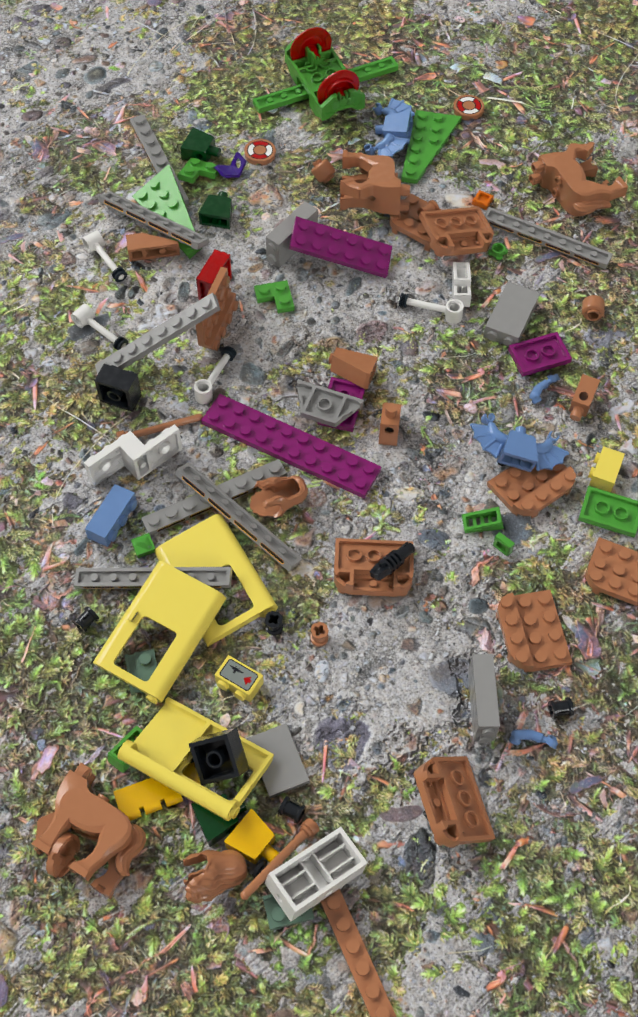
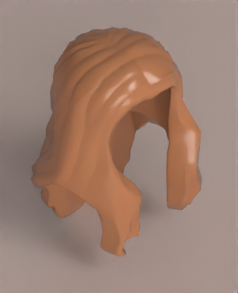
(278, 495)
(221, 873)

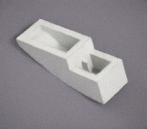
(461, 282)

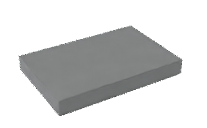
(286, 768)

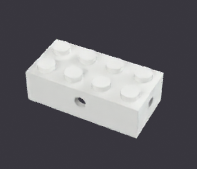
(315, 873)

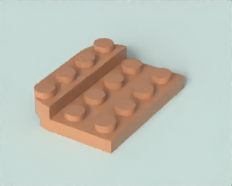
(409, 222)
(457, 231)
(214, 327)
(532, 491)
(358, 556)
(614, 571)
(533, 631)
(453, 802)

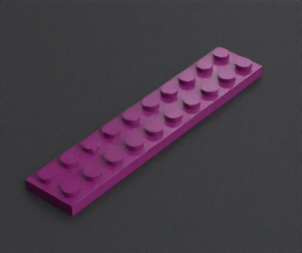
(292, 445)

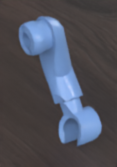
(537, 390)
(528, 734)

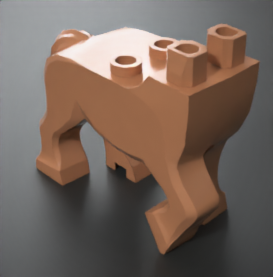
(568, 183)
(376, 187)
(95, 820)

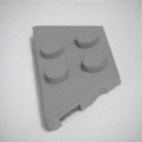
(325, 404)

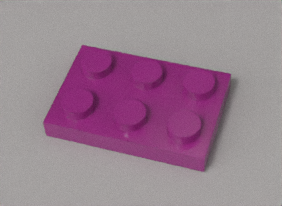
(539, 354)
(351, 389)

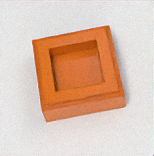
(482, 200)

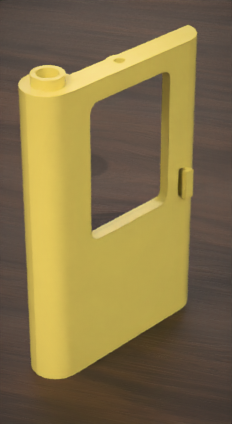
(215, 545)
(178, 605)
(165, 753)

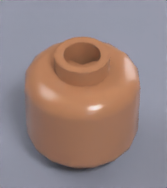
(323, 170)
(593, 307)

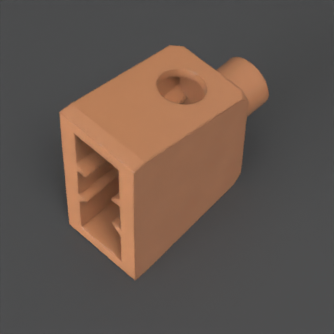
(583, 397)
(389, 418)

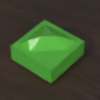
(503, 544)
(143, 545)

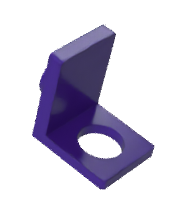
(232, 170)

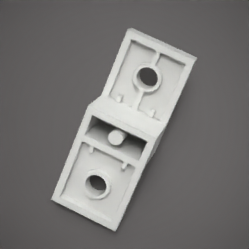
(134, 455)

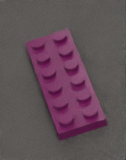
(340, 247)

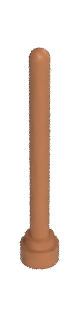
(160, 427)
(308, 829)

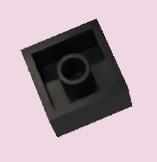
(118, 387)
(219, 756)

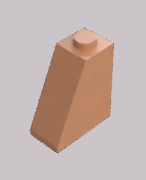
(353, 366)

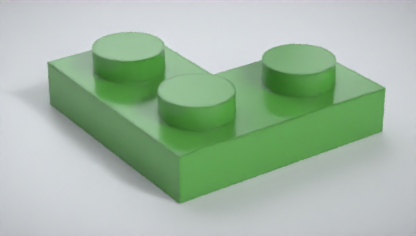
(197, 167)
(277, 292)

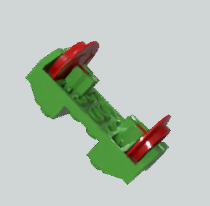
(322, 74)

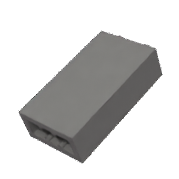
(279, 239)
(511, 314)
(483, 698)

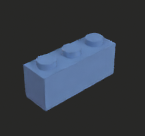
(111, 515)

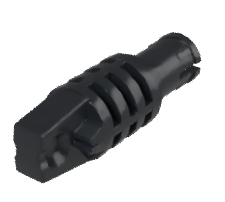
(391, 561)

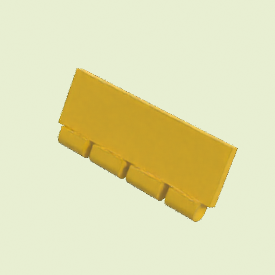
(149, 794)

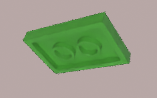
(610, 511)

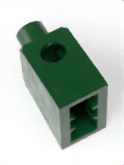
(199, 146)
(216, 211)
(213, 826)

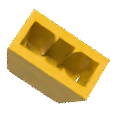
(252, 839)

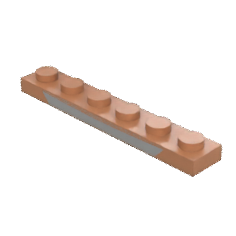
(356, 956)

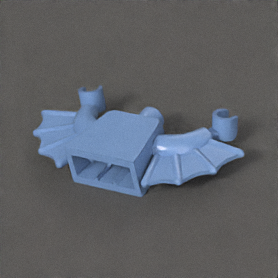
(396, 128)
(517, 447)

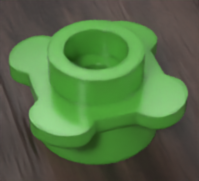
(498, 251)

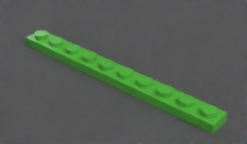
(298, 92)

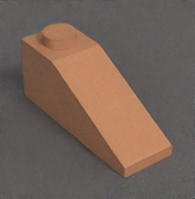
(147, 246)

